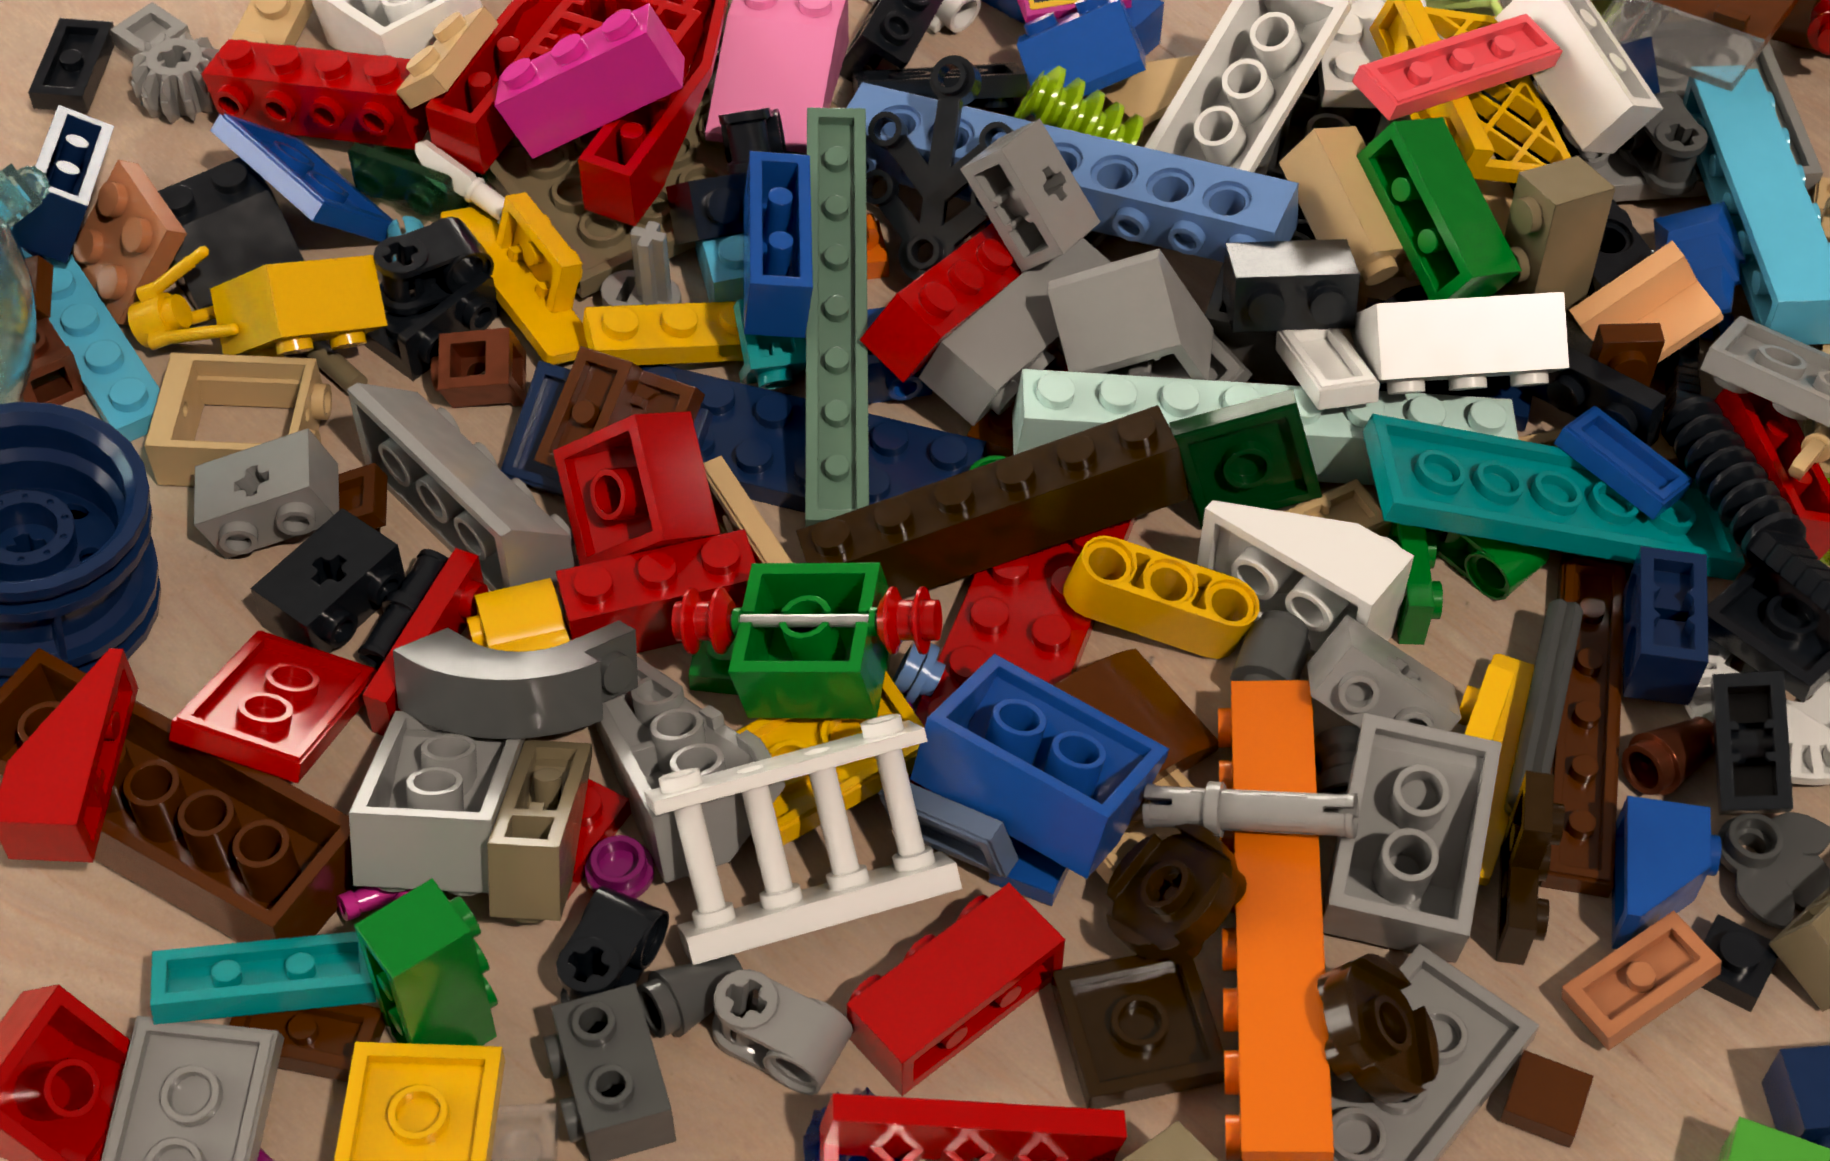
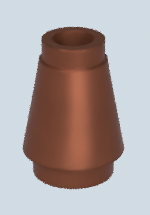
(1667, 755)

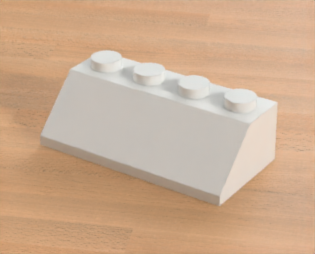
(1248, 80)

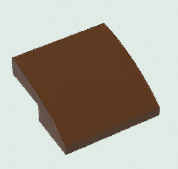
(606, 391)
(1141, 699)

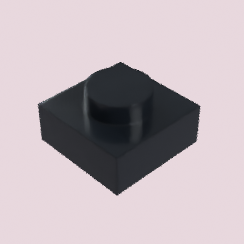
(1744, 965)

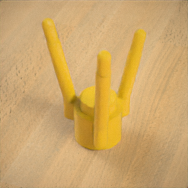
(166, 318)

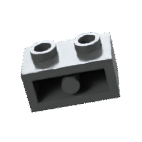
(612, 1074)

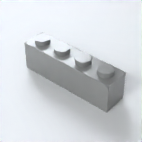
(1016, 330)

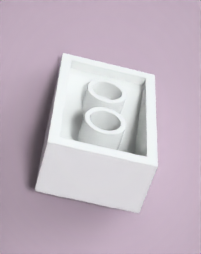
(1308, 566)

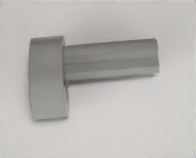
(650, 279)

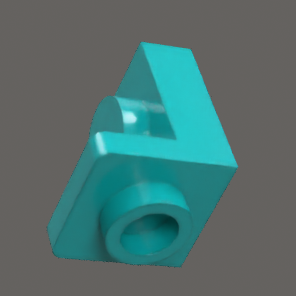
(769, 359)

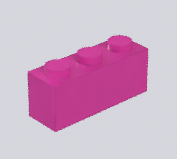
(589, 80)

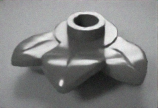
(1787, 866)

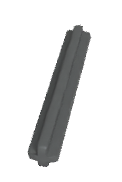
(1546, 694)

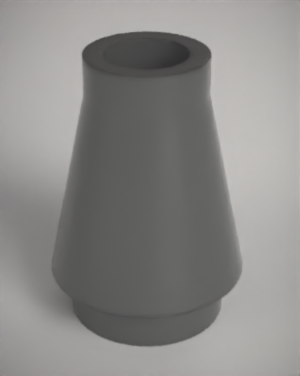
(683, 994)

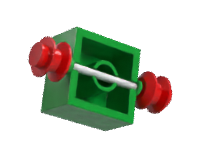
(809, 636)

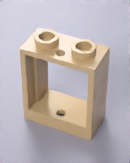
(228, 381)

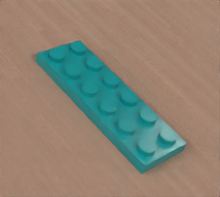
(1529, 497)

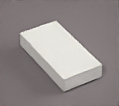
(1327, 367)

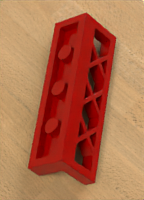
(966, 1130)

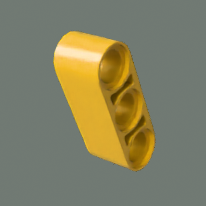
(1160, 597)

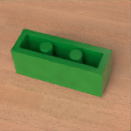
(1438, 210)
(429, 969)

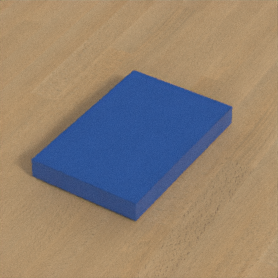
(303, 177)

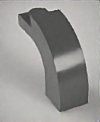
(514, 693)

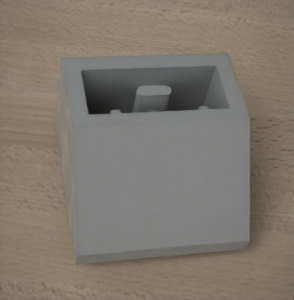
(1131, 320)

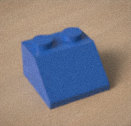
(1090, 44)

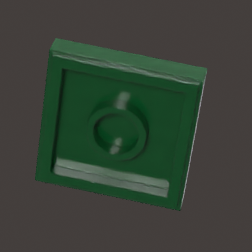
(1248, 455)

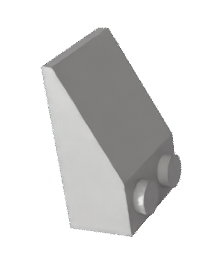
(429, 808)
(1417, 838)

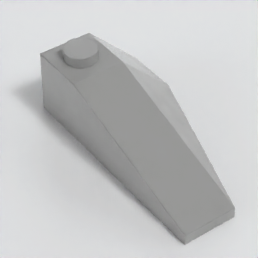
(663, 732)

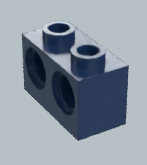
(1665, 626)

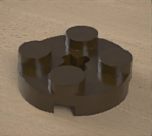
(1205, 894)
(1376, 1030)

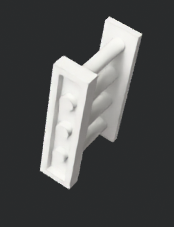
(851, 888)

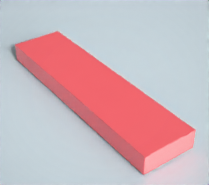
(1456, 66)

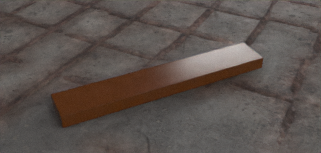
(1589, 731)

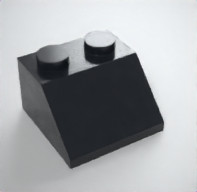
(236, 219)

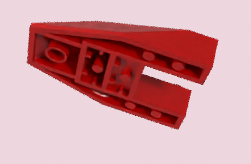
(627, 157)

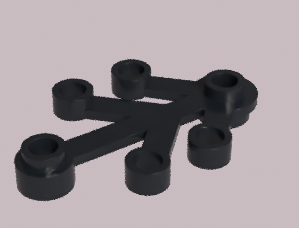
(936, 180)

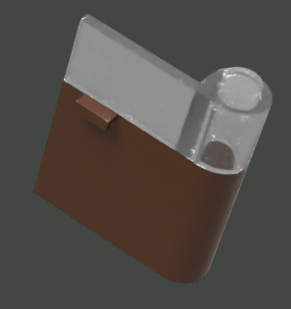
(1701, 37)

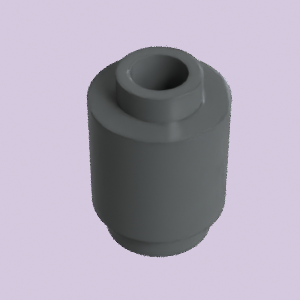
(1273, 649)

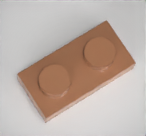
(1641, 980)

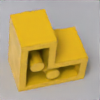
(300, 302)

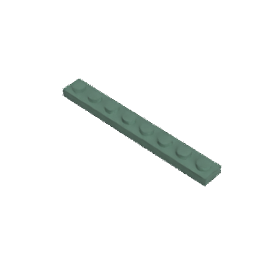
(837, 317)

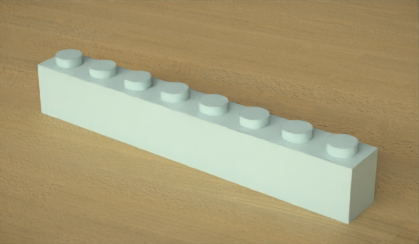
(1066, 402)

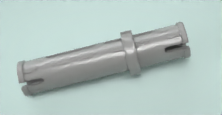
(1251, 810)

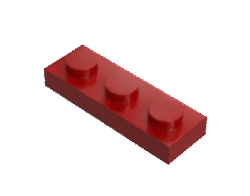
(443, 607)

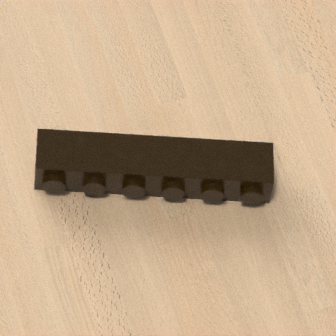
(1010, 505)

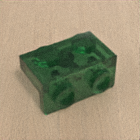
(401, 179)

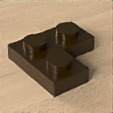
(1524, 862)

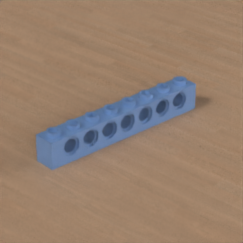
(1130, 187)

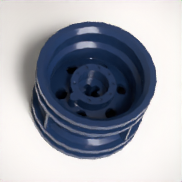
(72, 538)

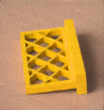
(1410, 25)

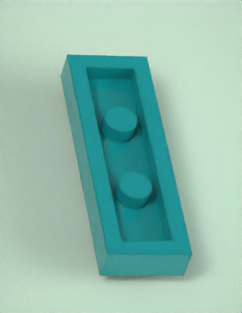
(258, 978)

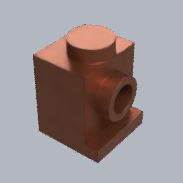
(472, 352)
(49, 356)

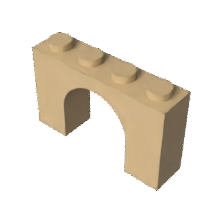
(1344, 205)

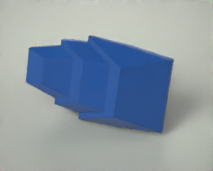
(1712, 250)

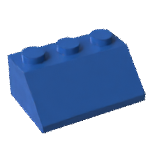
(1038, 763)

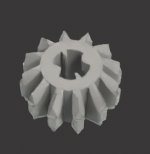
(170, 77)

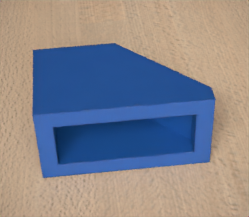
(1659, 862)

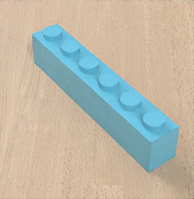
(1767, 198)

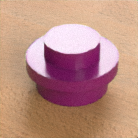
(620, 865)

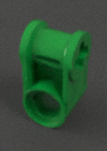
(1490, 564)

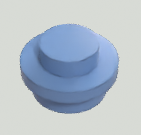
(919, 672)

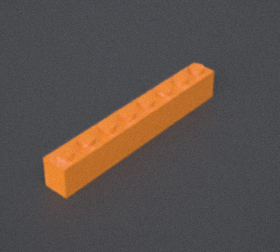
(1276, 939)

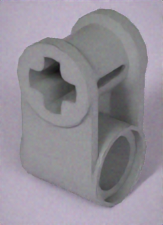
(782, 1031)

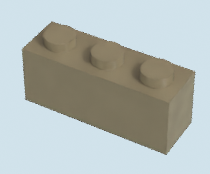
(1557, 229)

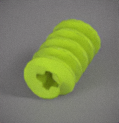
(1067, 110)

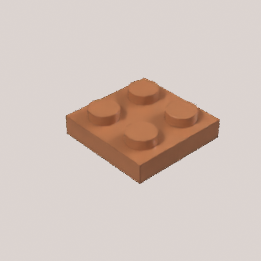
(127, 238)

